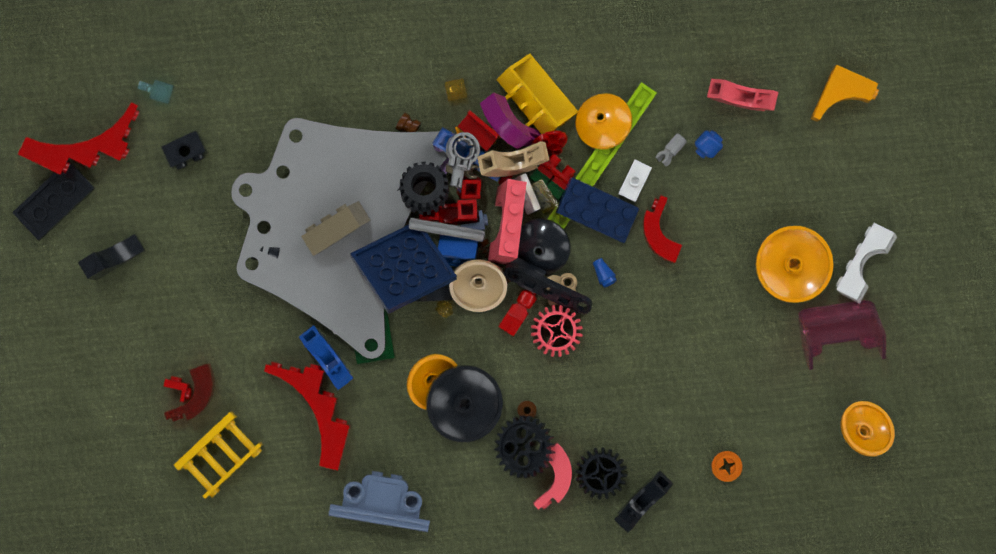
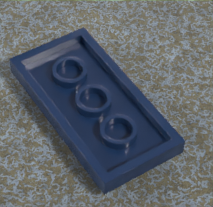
(597, 210)

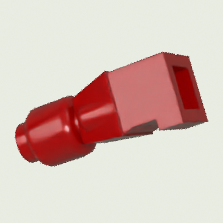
(518, 312)

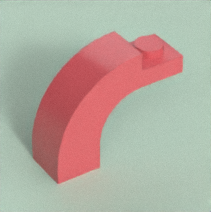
(742, 96)
(561, 481)

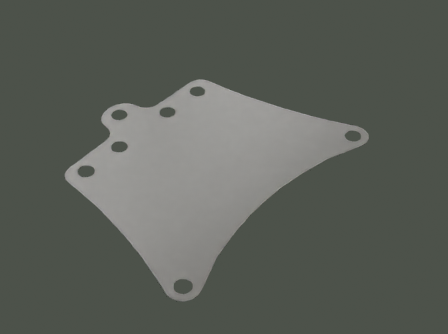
(327, 171)

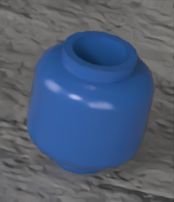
(708, 144)

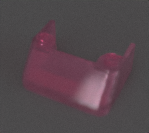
(841, 324)

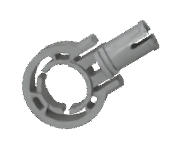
(454, 158)

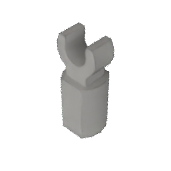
(671, 149)

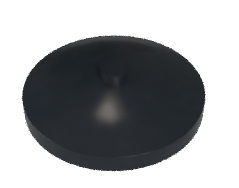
(464, 403)

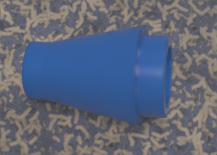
(604, 274)

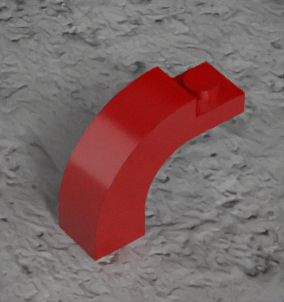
(653, 235)

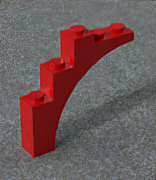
(56, 156)
(309, 383)

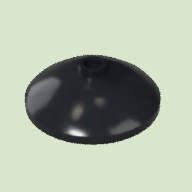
(550, 239)

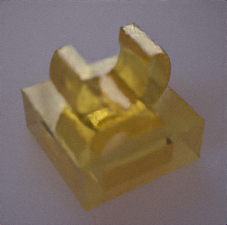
(455, 90)

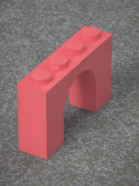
(511, 198)

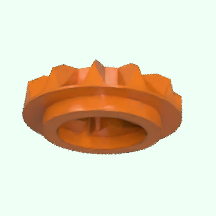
(735, 469)

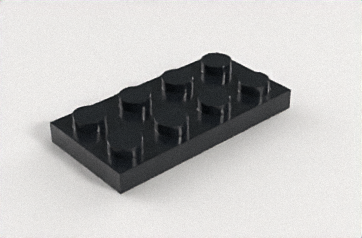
(53, 201)

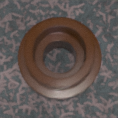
(522, 405)

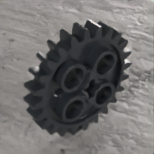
(513, 435)

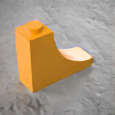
(844, 86)

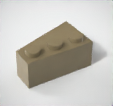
(335, 227)

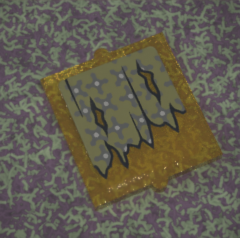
(544, 196)

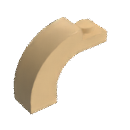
(513, 163)

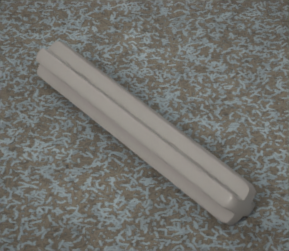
(446, 229)

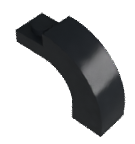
(642, 501)

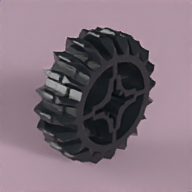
(584, 477)

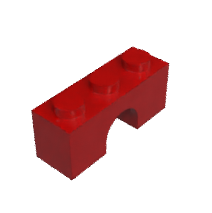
(458, 213)

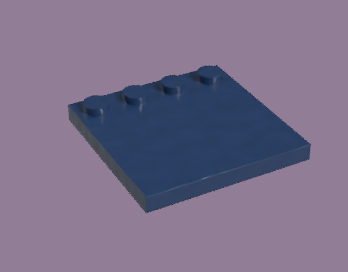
(403, 267)

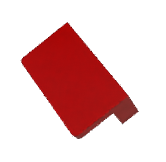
(480, 130)

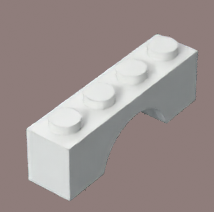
(877, 241)

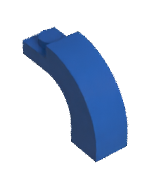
(326, 357)

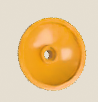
(611, 129)
(417, 379)
(873, 423)

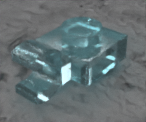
(159, 90)

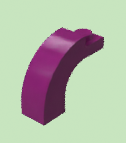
(505, 123)

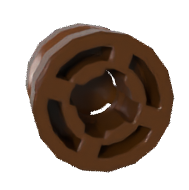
(406, 124)

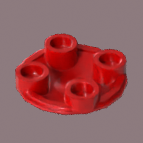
(554, 141)

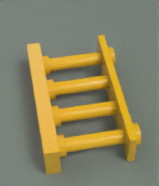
(201, 450)

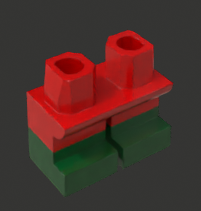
(548, 170)

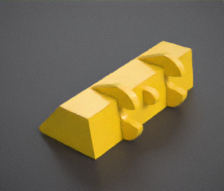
(536, 95)

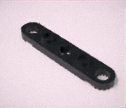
(538, 284)

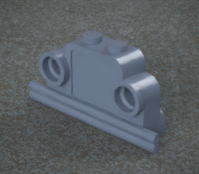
(382, 502)

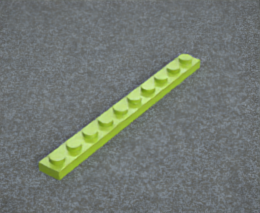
(600, 158)

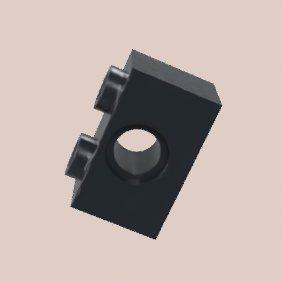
(173, 150)

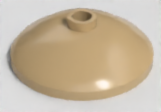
(481, 294)

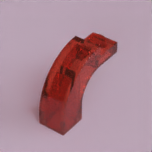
(203, 392)

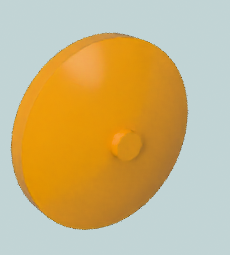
(794, 264)

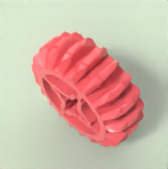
(564, 315)

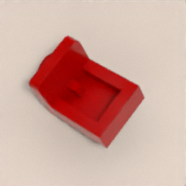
(176, 383)

